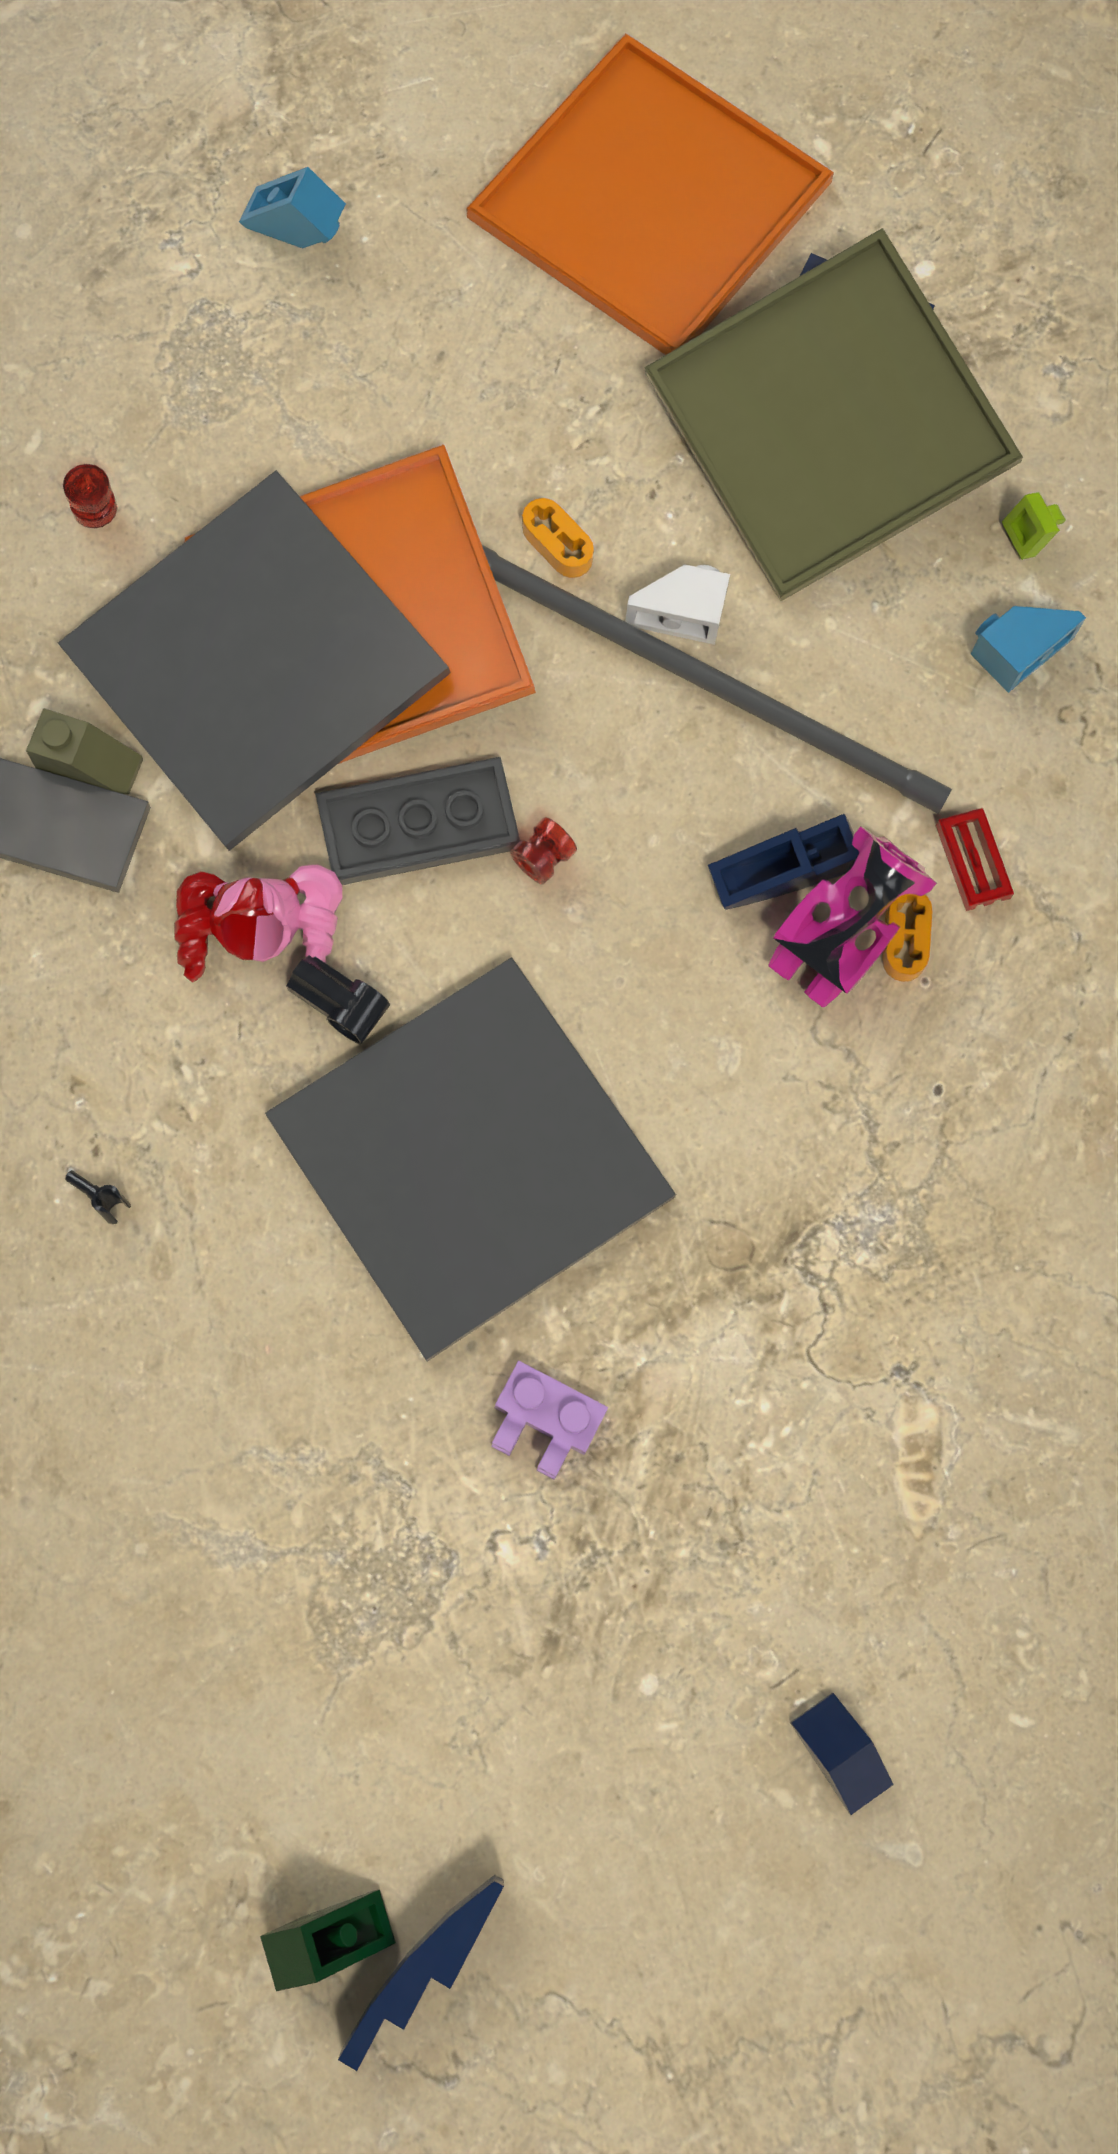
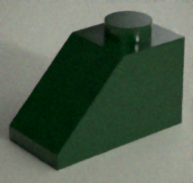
(327, 1941)

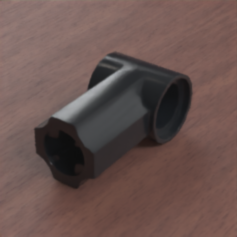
(348, 1005)

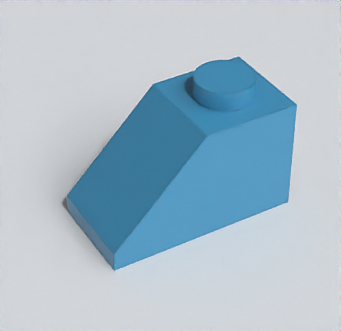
(294, 209)
(1023, 641)

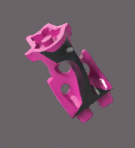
(831, 944)

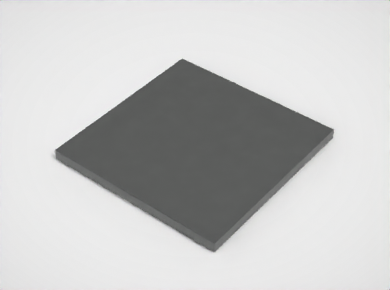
(254, 659)
(469, 1157)

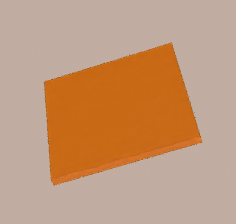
(650, 196)
(424, 553)

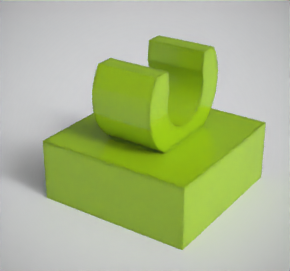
(1032, 524)

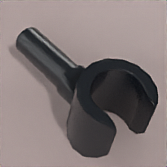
(101, 1198)

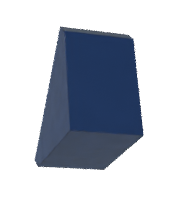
(843, 1753)

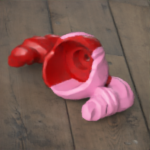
(255, 916)

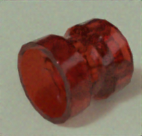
(98, 503)
(543, 850)

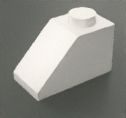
(681, 603)

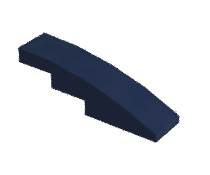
(435, 1956)

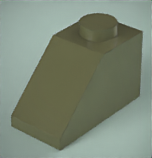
(82, 753)

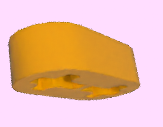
(565, 533)
(918, 935)

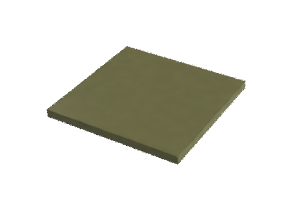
(833, 414)

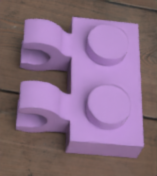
(549, 1408)

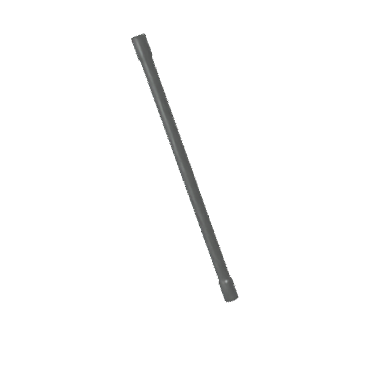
(908, 782)

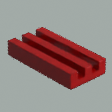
(986, 895)

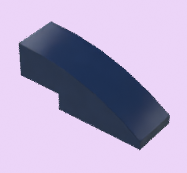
(785, 863)

